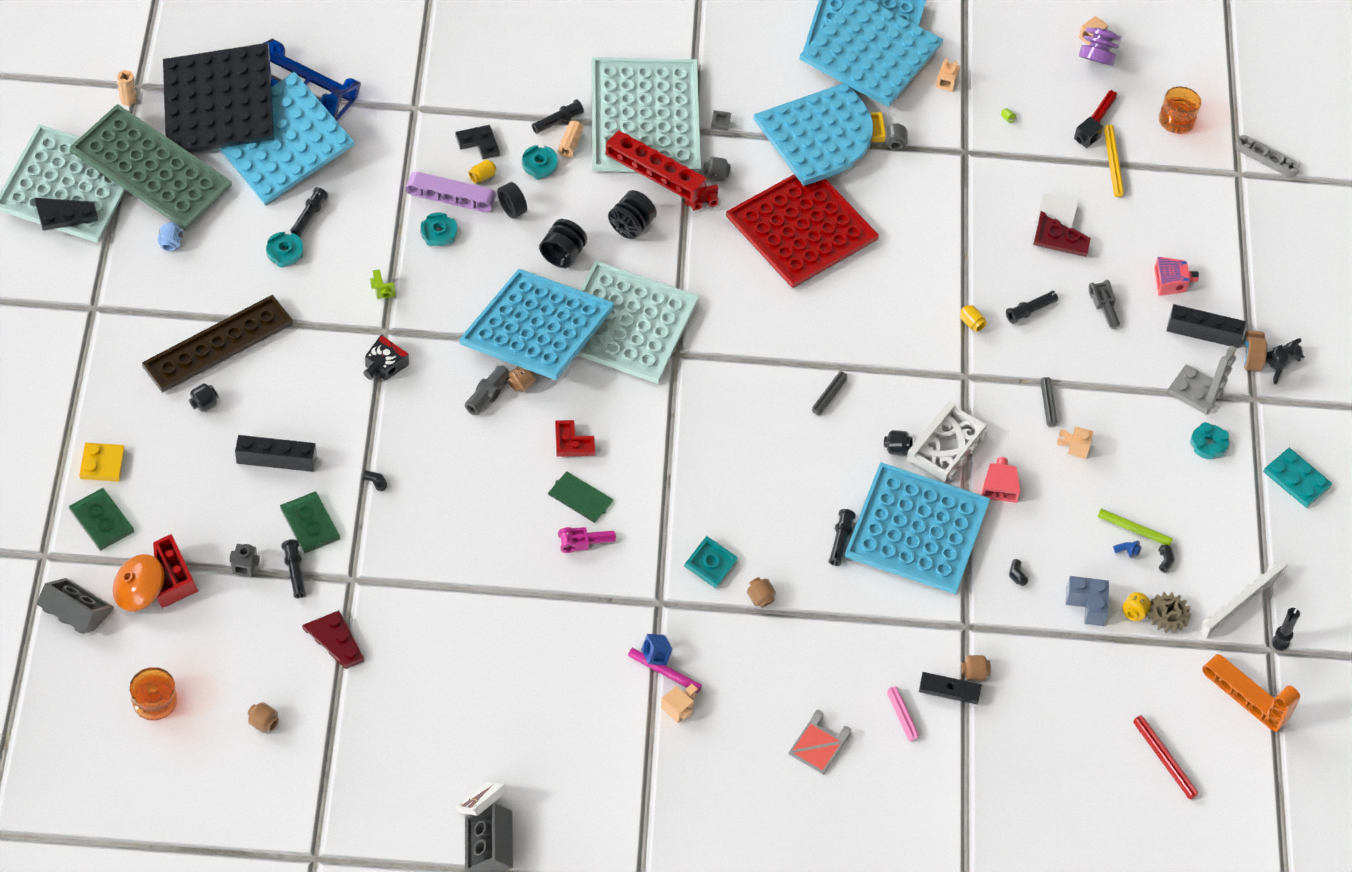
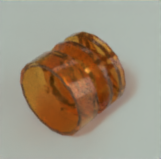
(1179, 109)

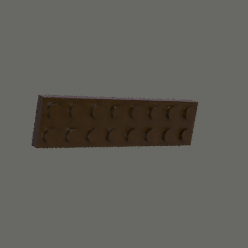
(217, 343)

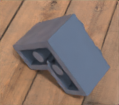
(1092, 595)

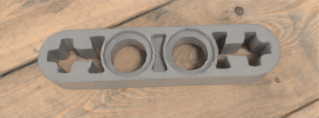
(1266, 157)

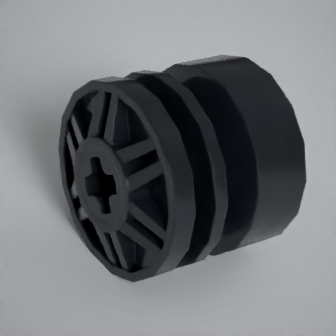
(632, 214)
(563, 243)

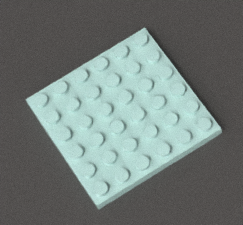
(53, 172)
(642, 327)

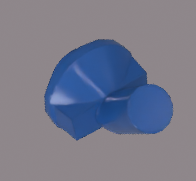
(1132, 548)

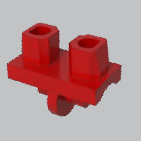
(709, 196)

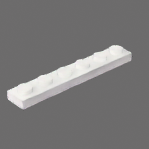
(1247, 594)

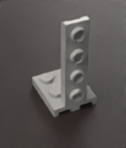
(1199, 389)

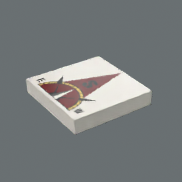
(481, 798)

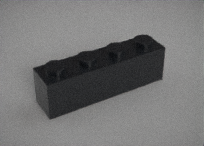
(1206, 326)
(275, 453)

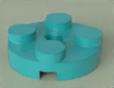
(539, 170)
(438, 238)
(286, 257)
(1211, 432)

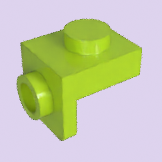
(382, 290)

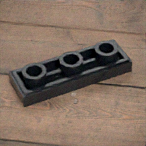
(940, 685)

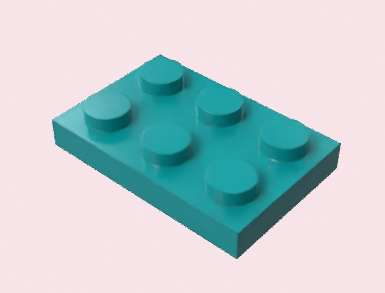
(1297, 477)

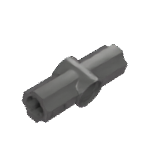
(487, 390)

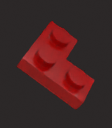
(570, 445)

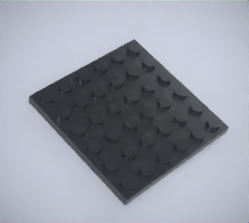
(219, 98)

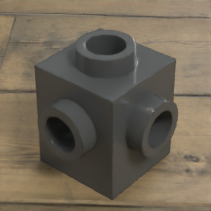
(244, 560)

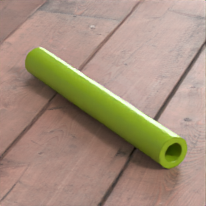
(1134, 527)

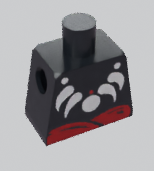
(385, 359)

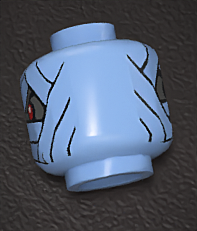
(170, 236)

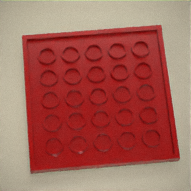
(801, 227)

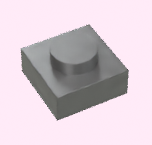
(721, 120)

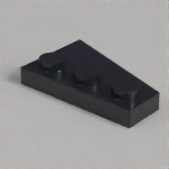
(64, 213)

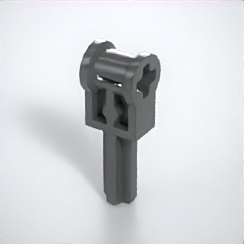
(1105, 299)

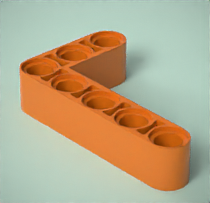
(1268, 710)

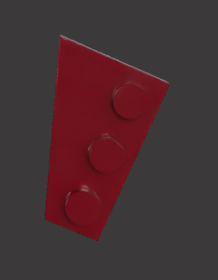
(1056, 236)
(336, 638)

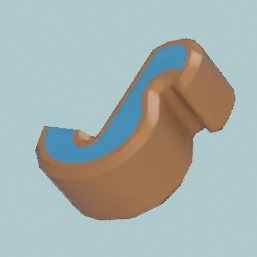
(1256, 350)

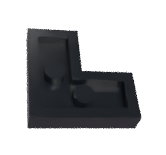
(481, 137)

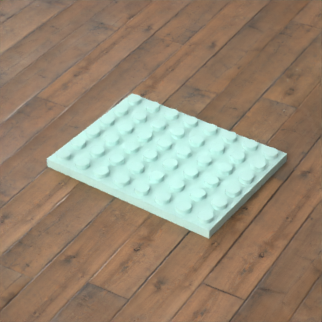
(651, 103)

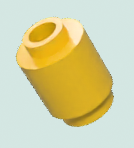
(482, 171)
(973, 318)

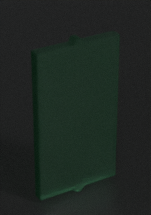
(580, 497)

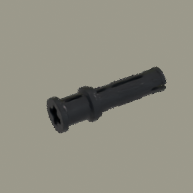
(564, 113)
(312, 205)
(1025, 309)
(843, 529)
(293, 560)
(1285, 632)

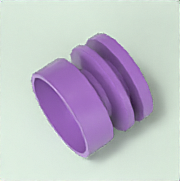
(1100, 46)

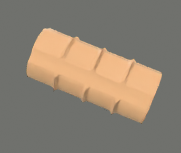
(127, 87)
(570, 139)

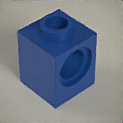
(656, 649)

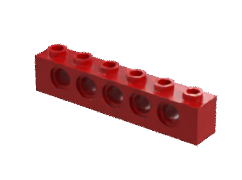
(656, 166)

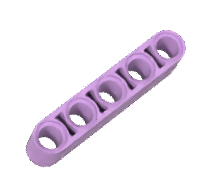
(450, 191)

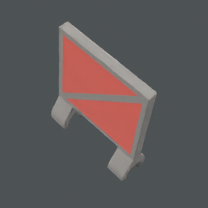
(817, 746)

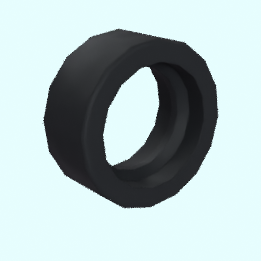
(512, 200)

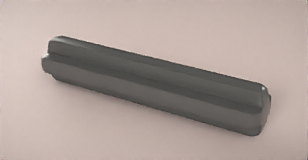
(829, 393)
(1048, 400)

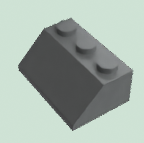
(73, 605)
(489, 840)

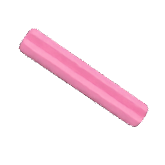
(903, 713)

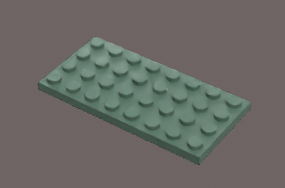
(150, 166)

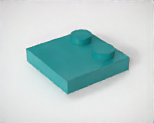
(711, 562)

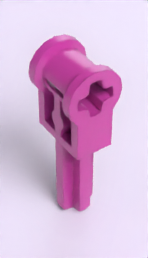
(579, 539)

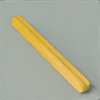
(1114, 162)

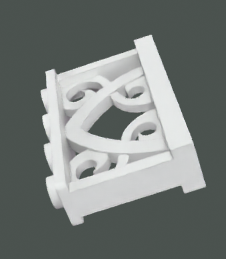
(945, 419)

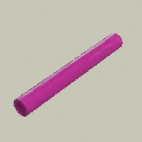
(664, 670)

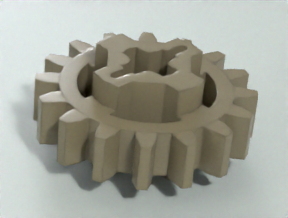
(1161, 614)

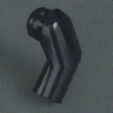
(377, 479)
(1167, 552)
(1016, 574)

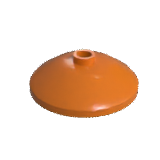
(138, 582)

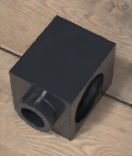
(1088, 132)

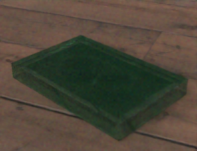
(101, 519)
(309, 522)

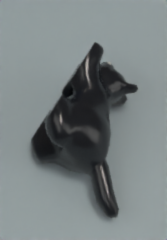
(1281, 356)

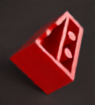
(177, 577)

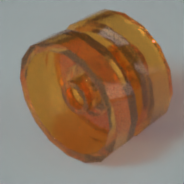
(153, 693)

